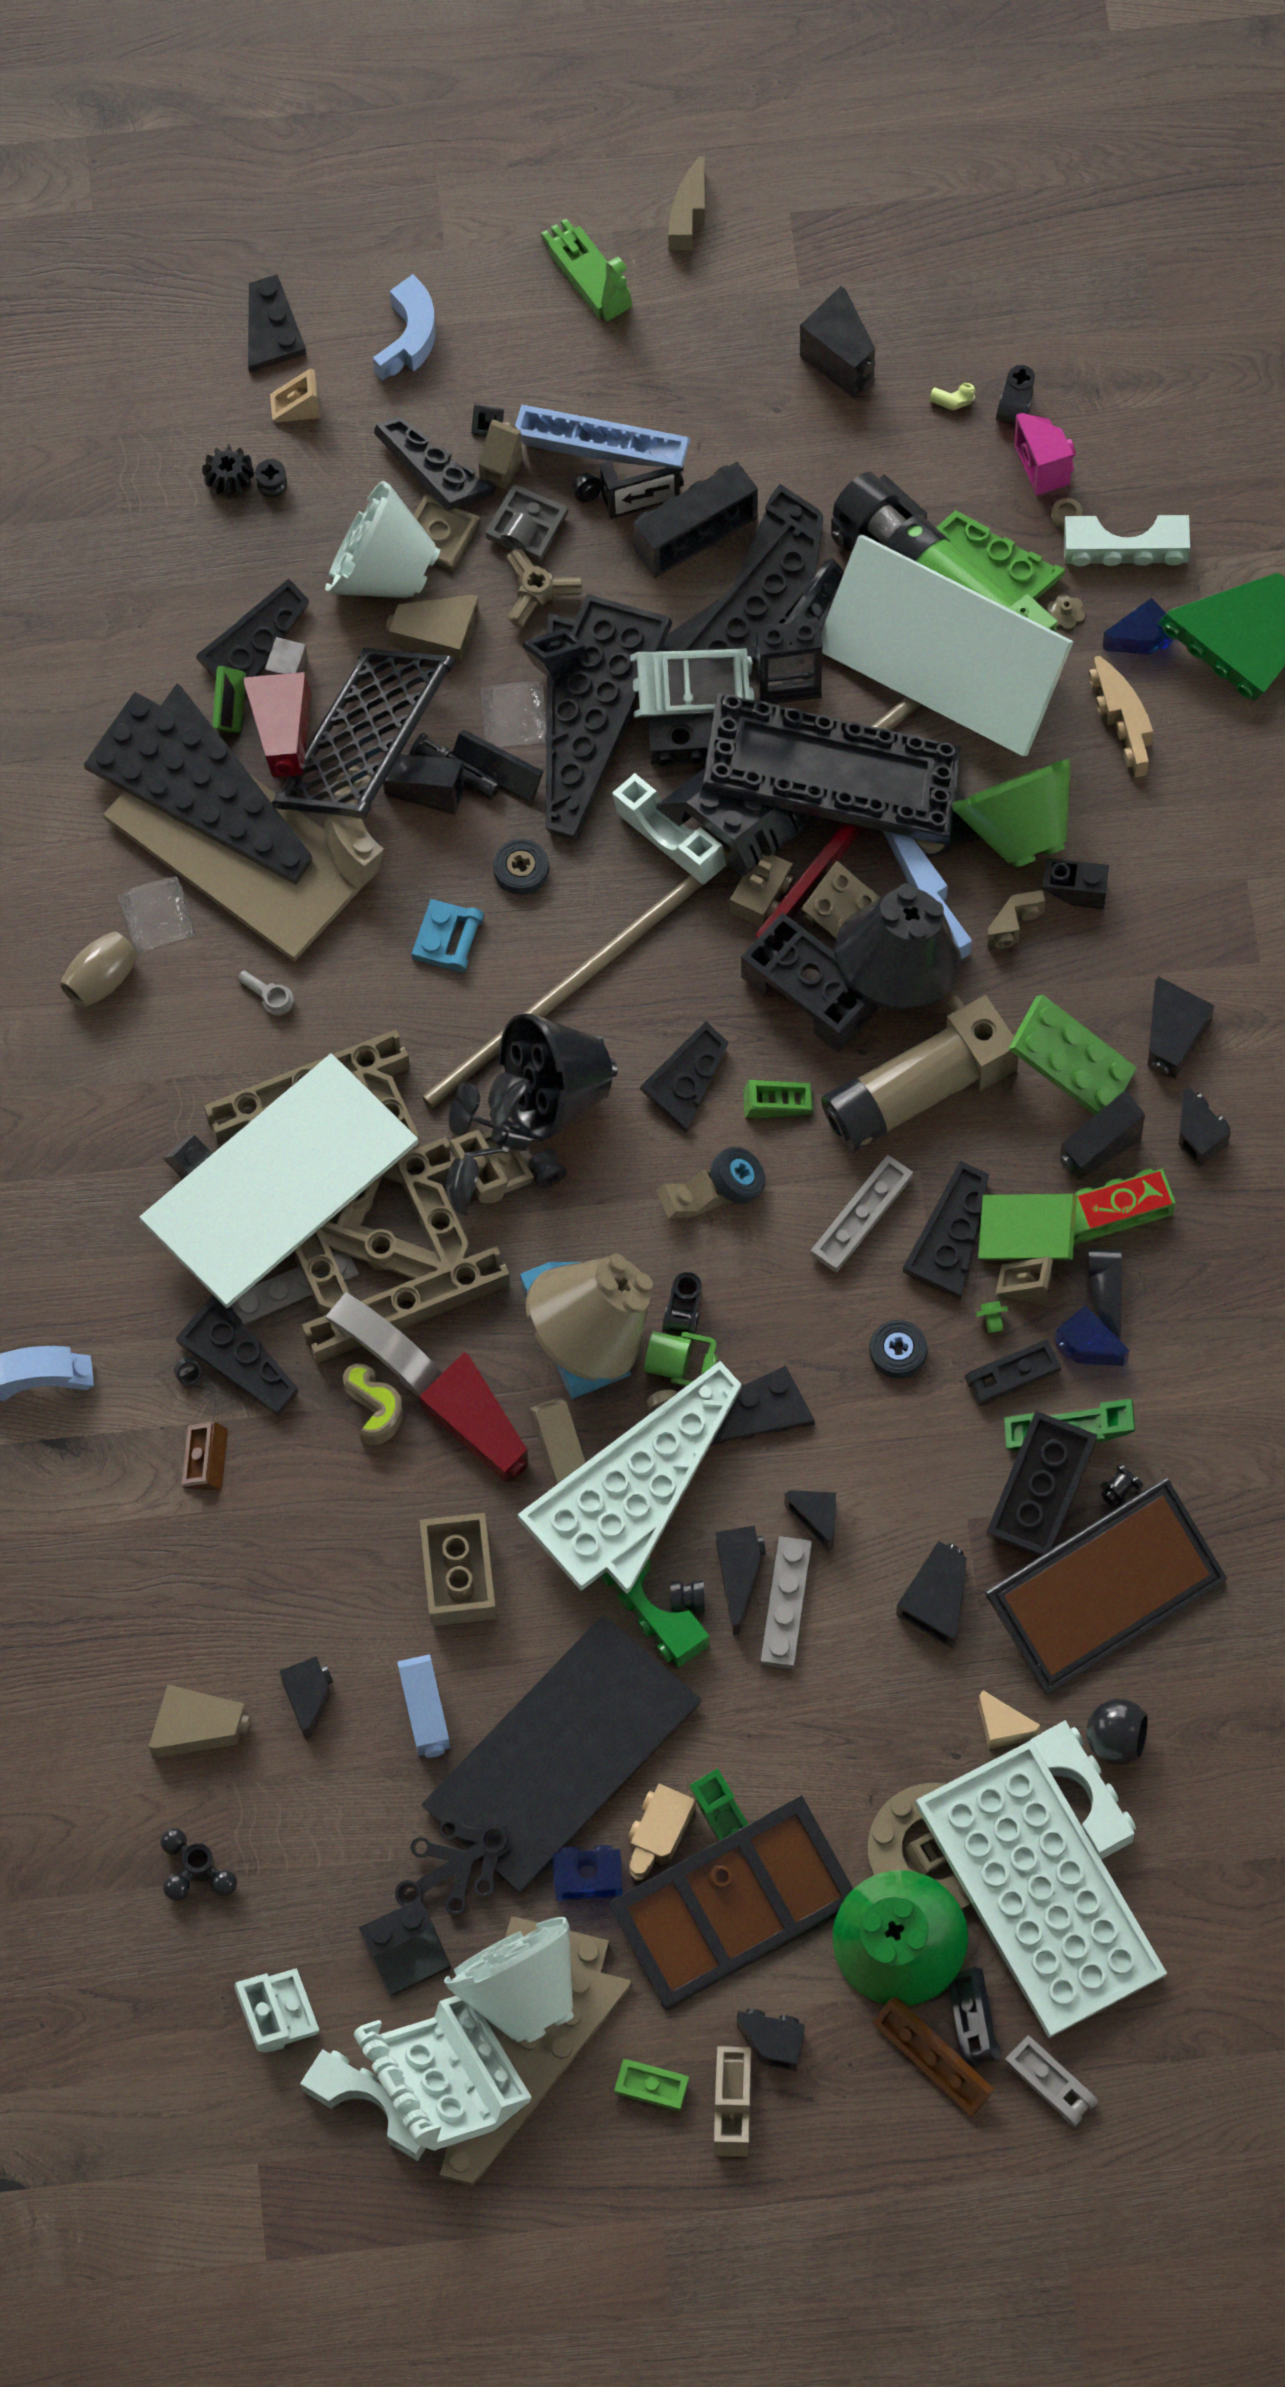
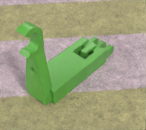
(593, 276)

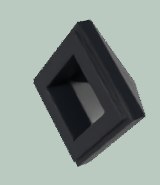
(483, 417)

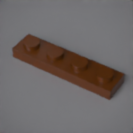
(933, 2056)

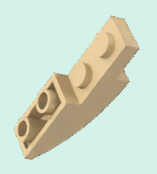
(1123, 708)

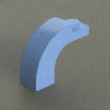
(416, 308)
(43, 1367)

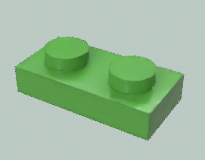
(651, 2085)

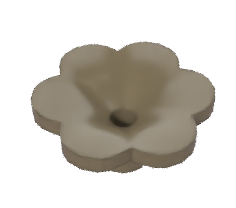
(1066, 611)

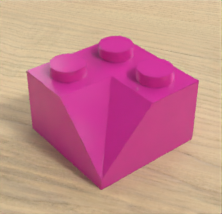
(1043, 453)

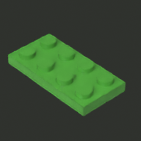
(1071, 1056)

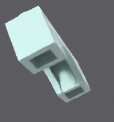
(1090, 543)
(689, 848)
(1064, 1756)
(334, 2081)

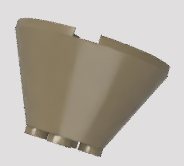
(591, 1315)

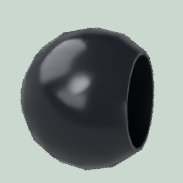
(1117, 1731)

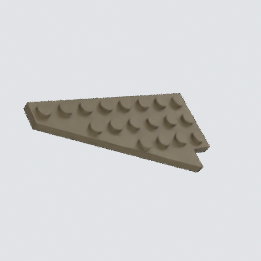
(546, 2058)

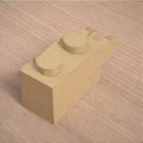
(660, 1830)

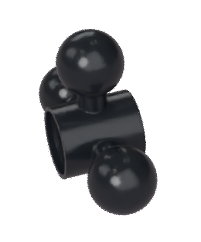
(177, 1885)

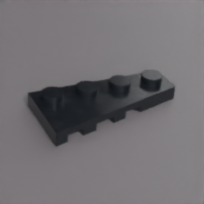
(232, 1351)

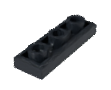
(511, 771)

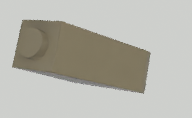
(434, 625)
(557, 1438)
(196, 1722)

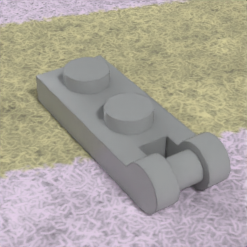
(1050, 2080)

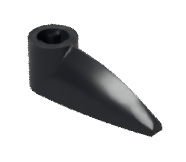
(1106, 1286)

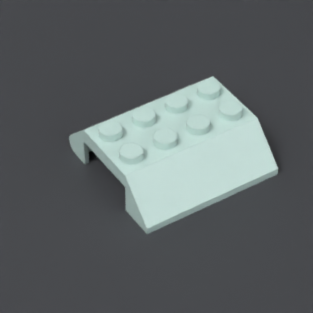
(445, 2074)

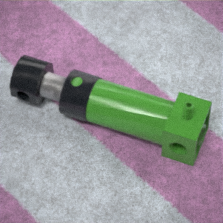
(871, 511)

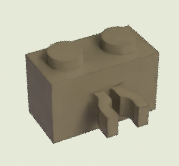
(761, 890)

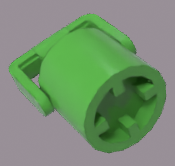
(670, 1355)

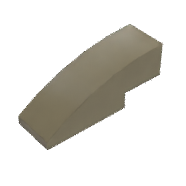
(688, 207)
(732, 2101)

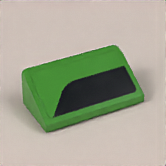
(228, 700)

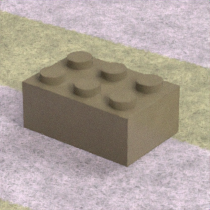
(458, 1569)

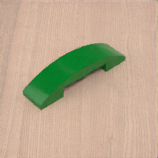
(1108, 1422)
(718, 1804)

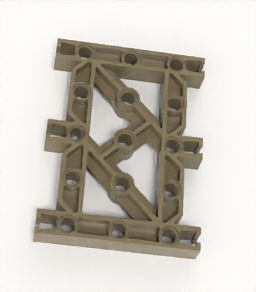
(434, 1271)

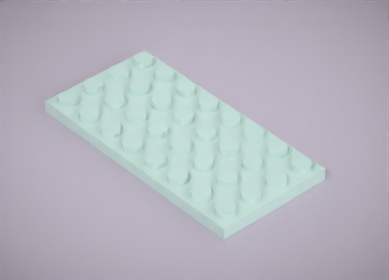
(1040, 1889)

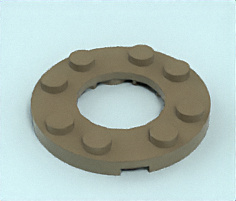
(890, 1829)

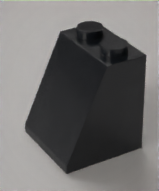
(839, 344)

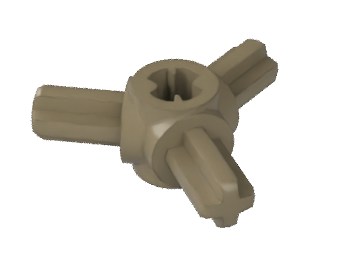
(536, 587)

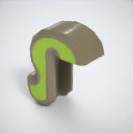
(379, 1398)

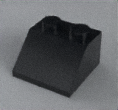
(404, 1947)

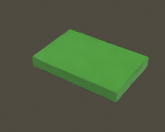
(1027, 1227)

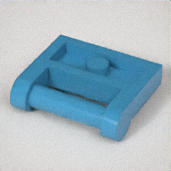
(438, 931)

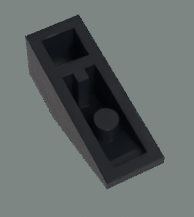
(740, 1563)

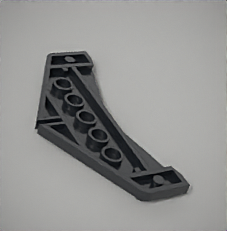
(768, 584)

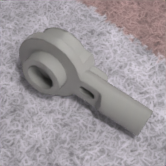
(276, 998)

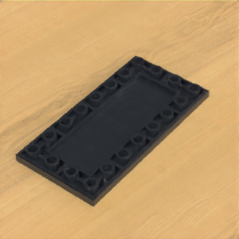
(831, 768)
(564, 1750)

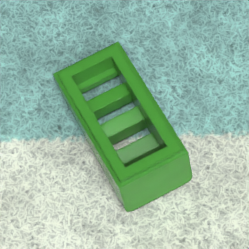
(765, 1109)

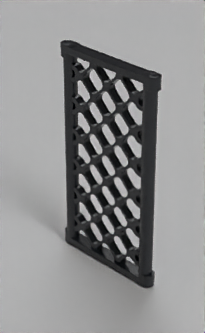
(392, 747)

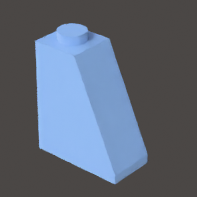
(424, 1706)

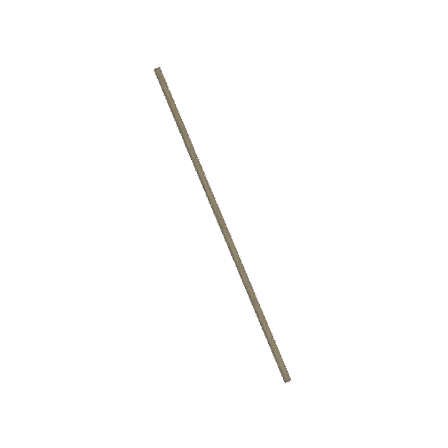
(610, 951)

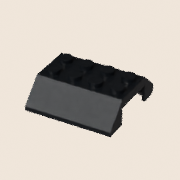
(743, 825)

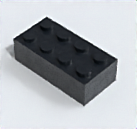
(1041, 1485)

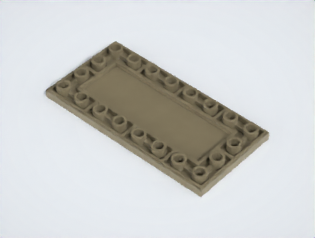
(266, 903)

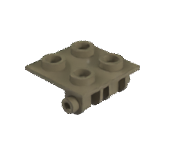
(836, 899)

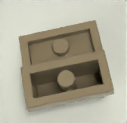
(498, 1171)

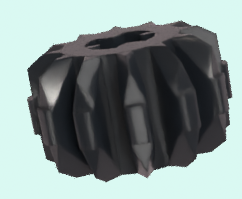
(216, 471)

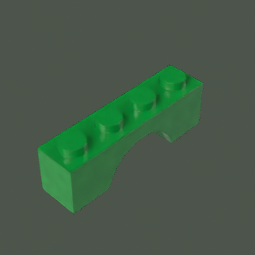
(677, 1634)

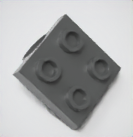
(527, 522)

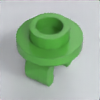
(992, 1313)

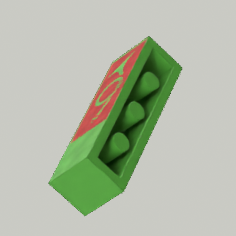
(1122, 1205)

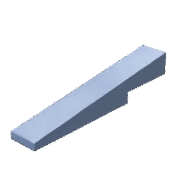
(924, 876)

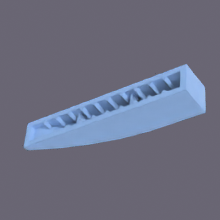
(600, 438)

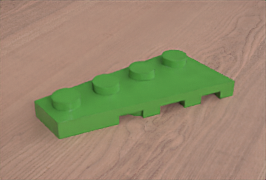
(1000, 559)

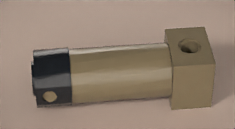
(963, 1054)

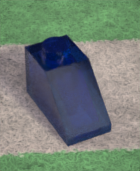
(1138, 631)
(1090, 1341)

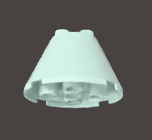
(383, 550)
(521, 1981)

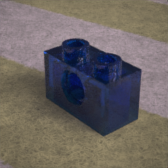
(572, 1886)

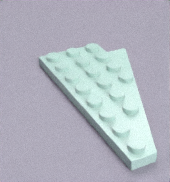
(623, 1497)

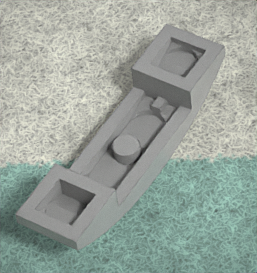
(384, 1342)

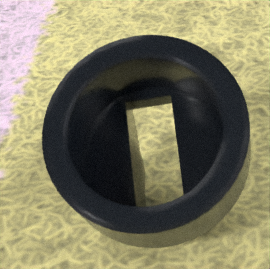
(189, 1375)

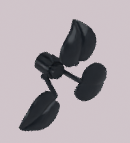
(502, 1100)

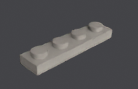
(861, 1213)
(284, 1290)
(786, 1602)

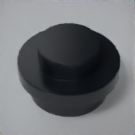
(586, 487)

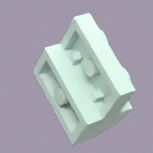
(276, 2010)

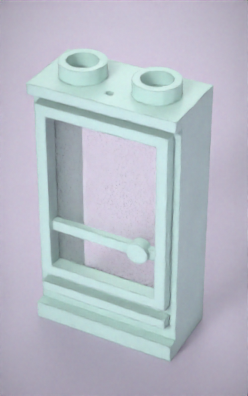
(689, 680)

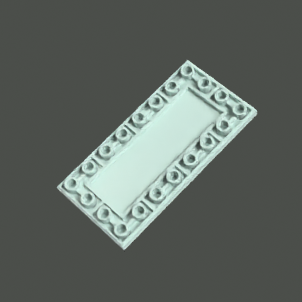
(944, 645)
(278, 1180)

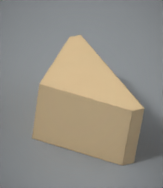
(296, 399)
(1004, 1724)

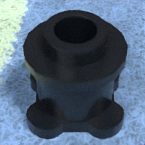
(1120, 1487)

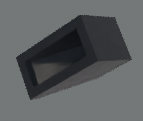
(307, 1691)

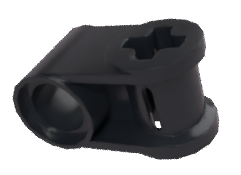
(1016, 397)
(683, 1310)

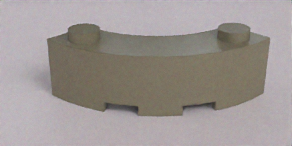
(352, 846)

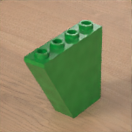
(1236, 632)

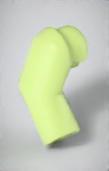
(954, 400)

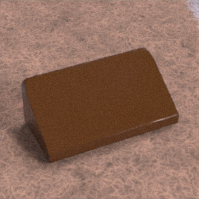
(204, 1456)

